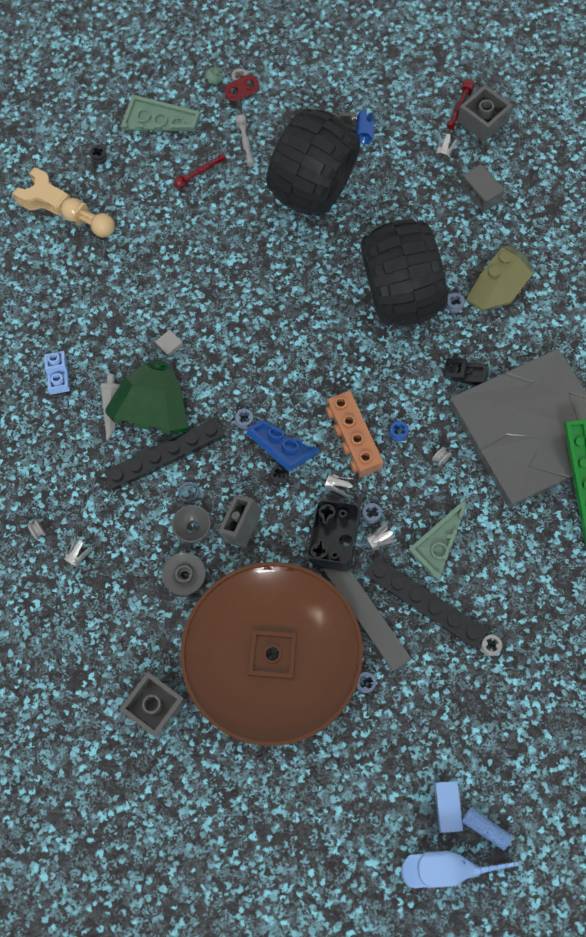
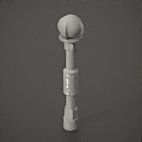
(241, 123)

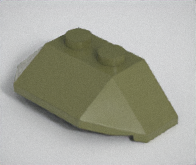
(501, 279)

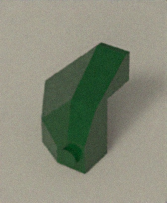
(150, 399)

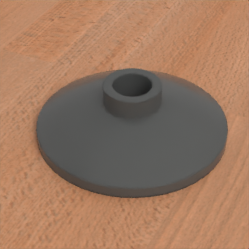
(176, 567)

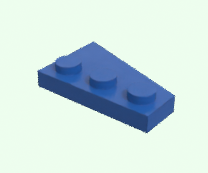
(282, 448)

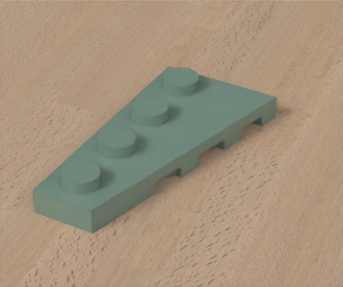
(153, 115)

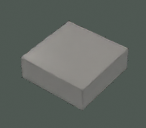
(169, 343)

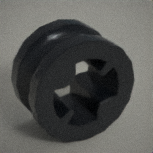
(98, 159)
(277, 481)

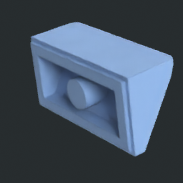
(448, 807)

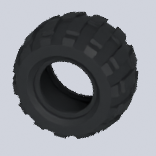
(312, 161)
(404, 272)

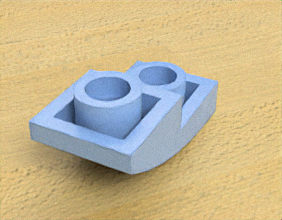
(57, 372)

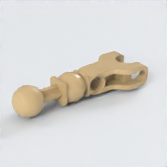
(49, 197)

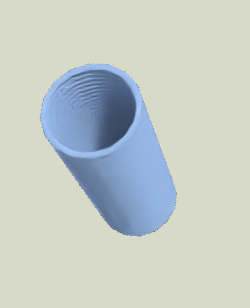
(473, 817)

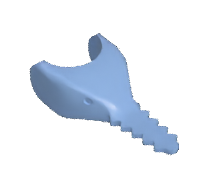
(442, 869)

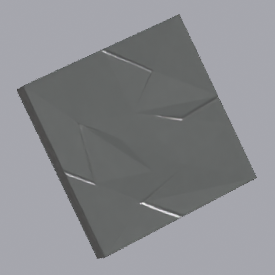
(520, 427)

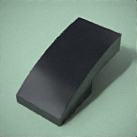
(464, 372)

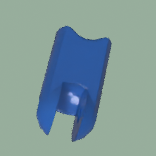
(365, 127)

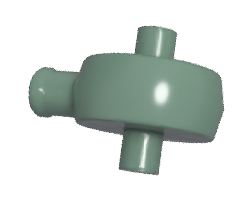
(214, 75)

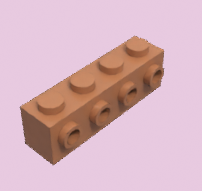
(354, 434)

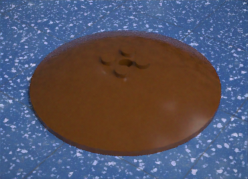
(228, 646)

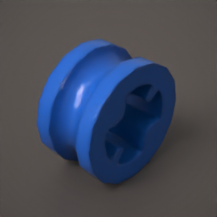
(398, 437)

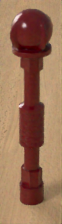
(467, 88)
(181, 181)

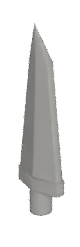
(107, 391)

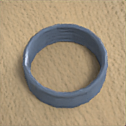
(193, 499)

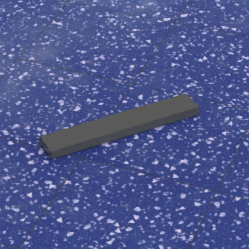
(369, 618)

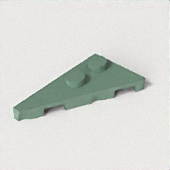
(435, 545)

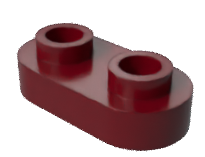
(242, 88)

